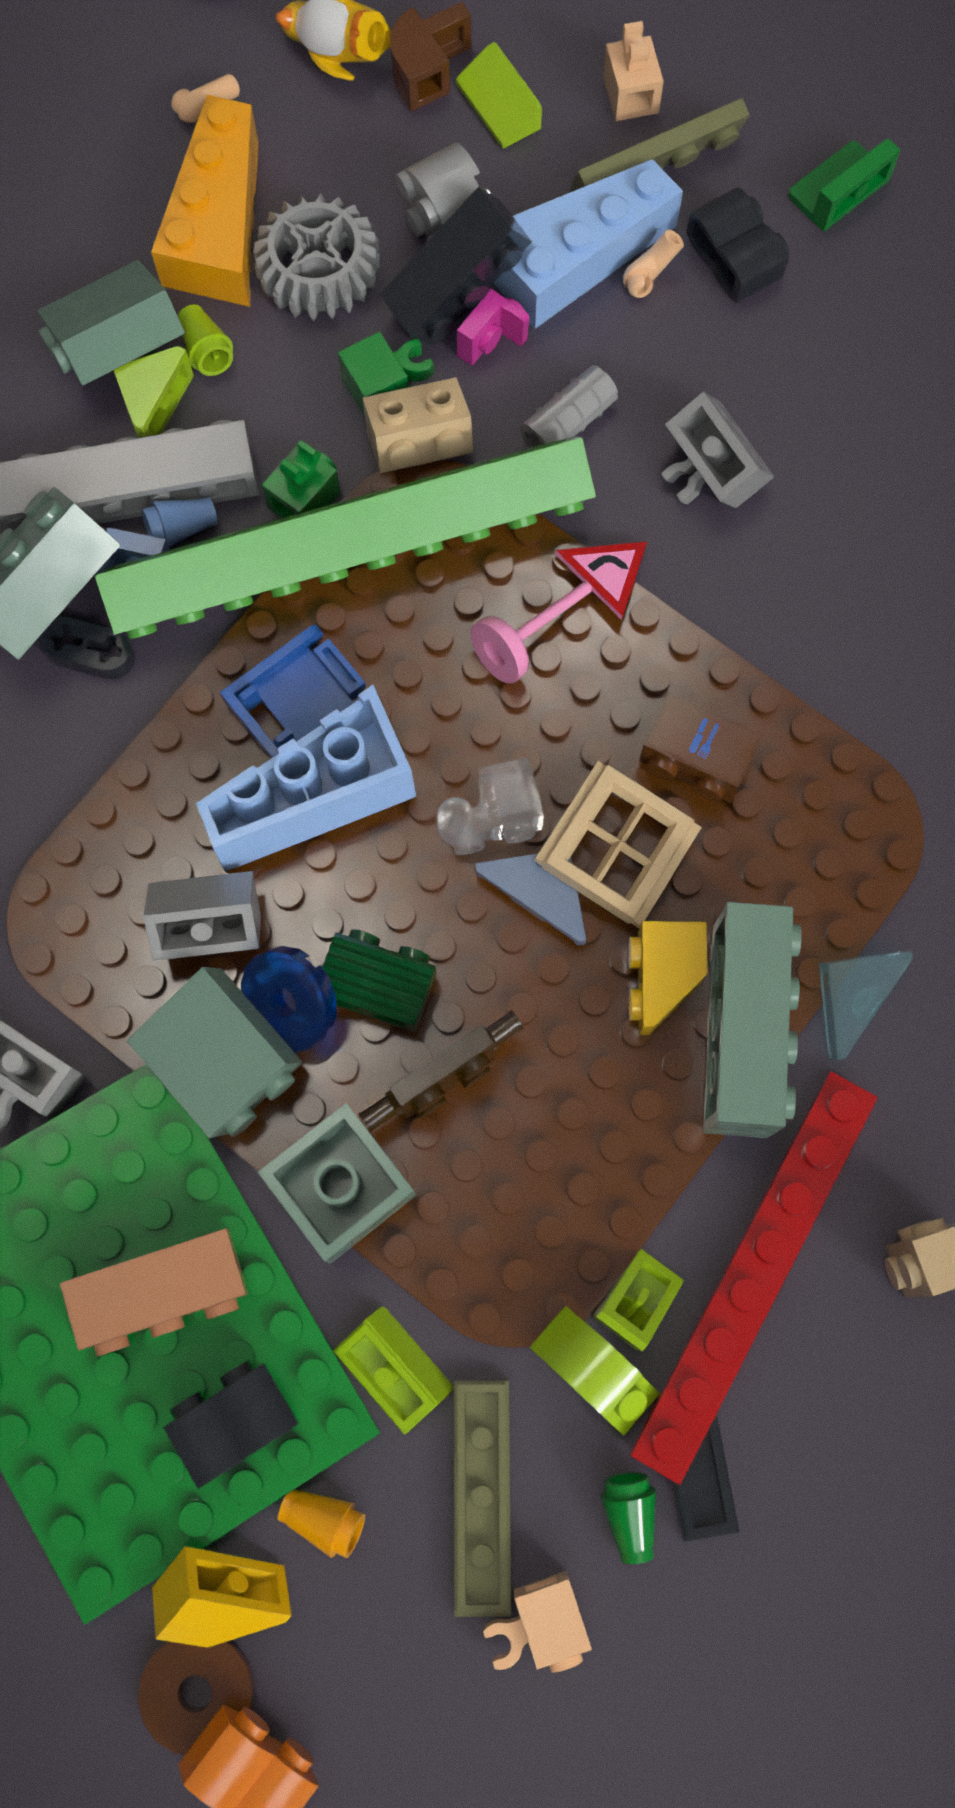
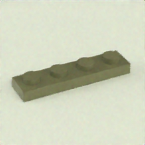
(675, 146)

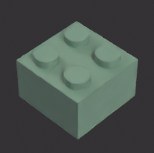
(337, 1184)

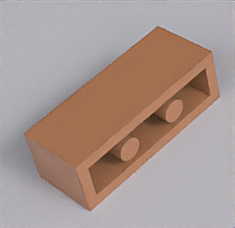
(154, 1292)

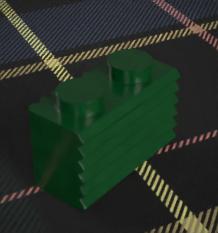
(378, 980)

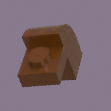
(422, 52)

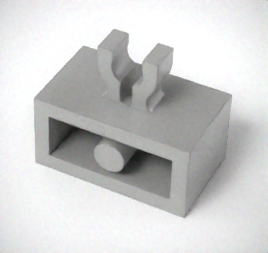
(717, 453)
(33, 1076)

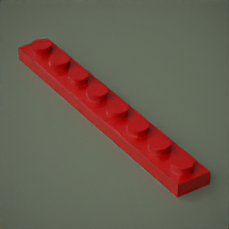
(752, 1279)

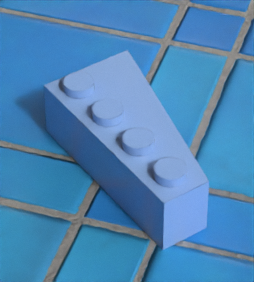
(589, 237)
(311, 785)

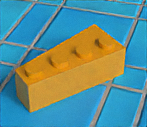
(211, 214)

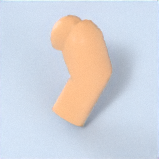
(189, 104)
(641, 273)

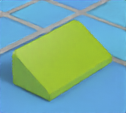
(500, 96)
(393, 1369)

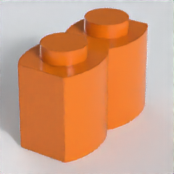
(246, 1768)

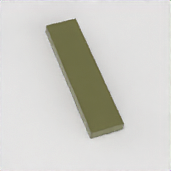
(481, 1499)

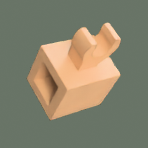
(632, 74)
(547, 1622)

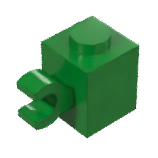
(374, 369)
(301, 482)

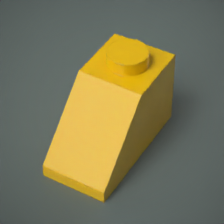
(218, 1598)

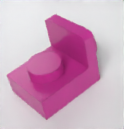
(487, 323)

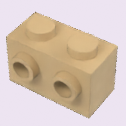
(418, 425)
(923, 1259)

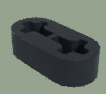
(85, 658)

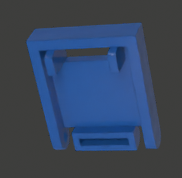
(295, 688)

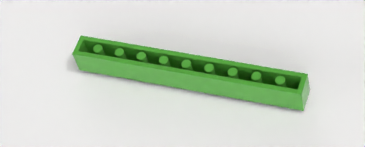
(344, 536)

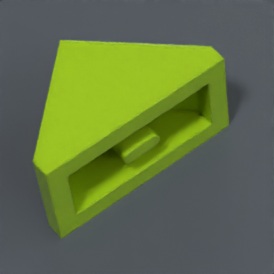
(154, 388)
(639, 1300)

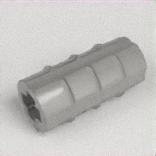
(571, 408)

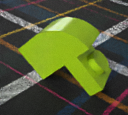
(595, 1370)

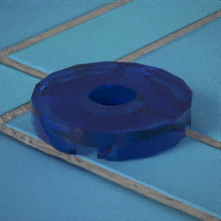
(308, 985)

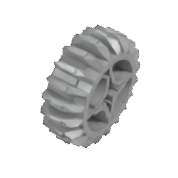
(317, 274)

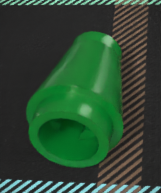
(631, 1515)

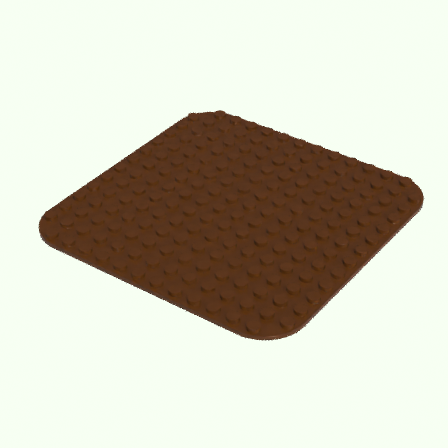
(583, 1127)

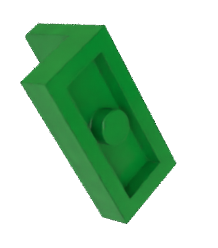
(844, 181)

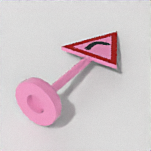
(602, 569)

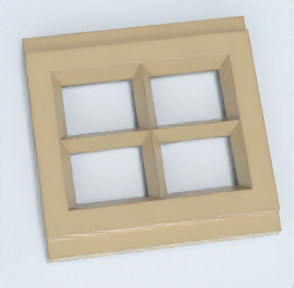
(656, 869)

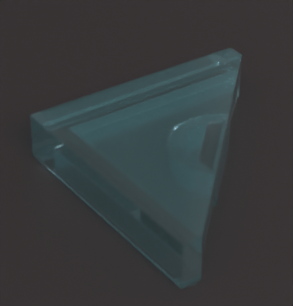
(854, 993)

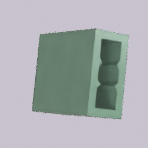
(109, 323)
(215, 1053)

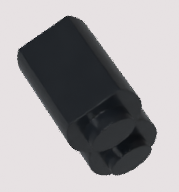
(738, 244)
(230, 1424)

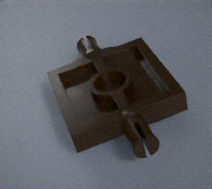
(426, 1086)

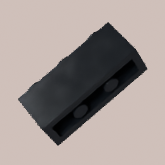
(456, 268)

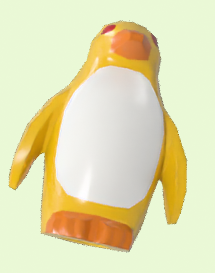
(336, 32)

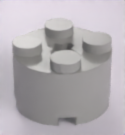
(437, 187)

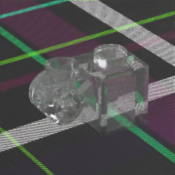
(507, 809)

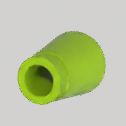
(205, 342)

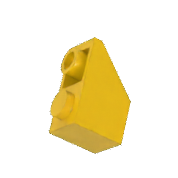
(669, 966)

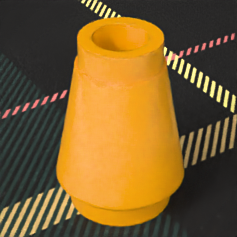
(323, 1521)

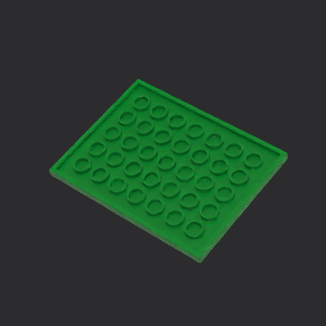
(88, 1430)

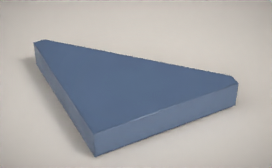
(537, 892)

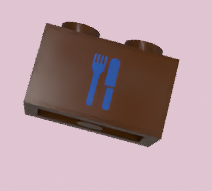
(699, 748)

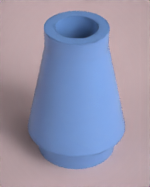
(179, 518)

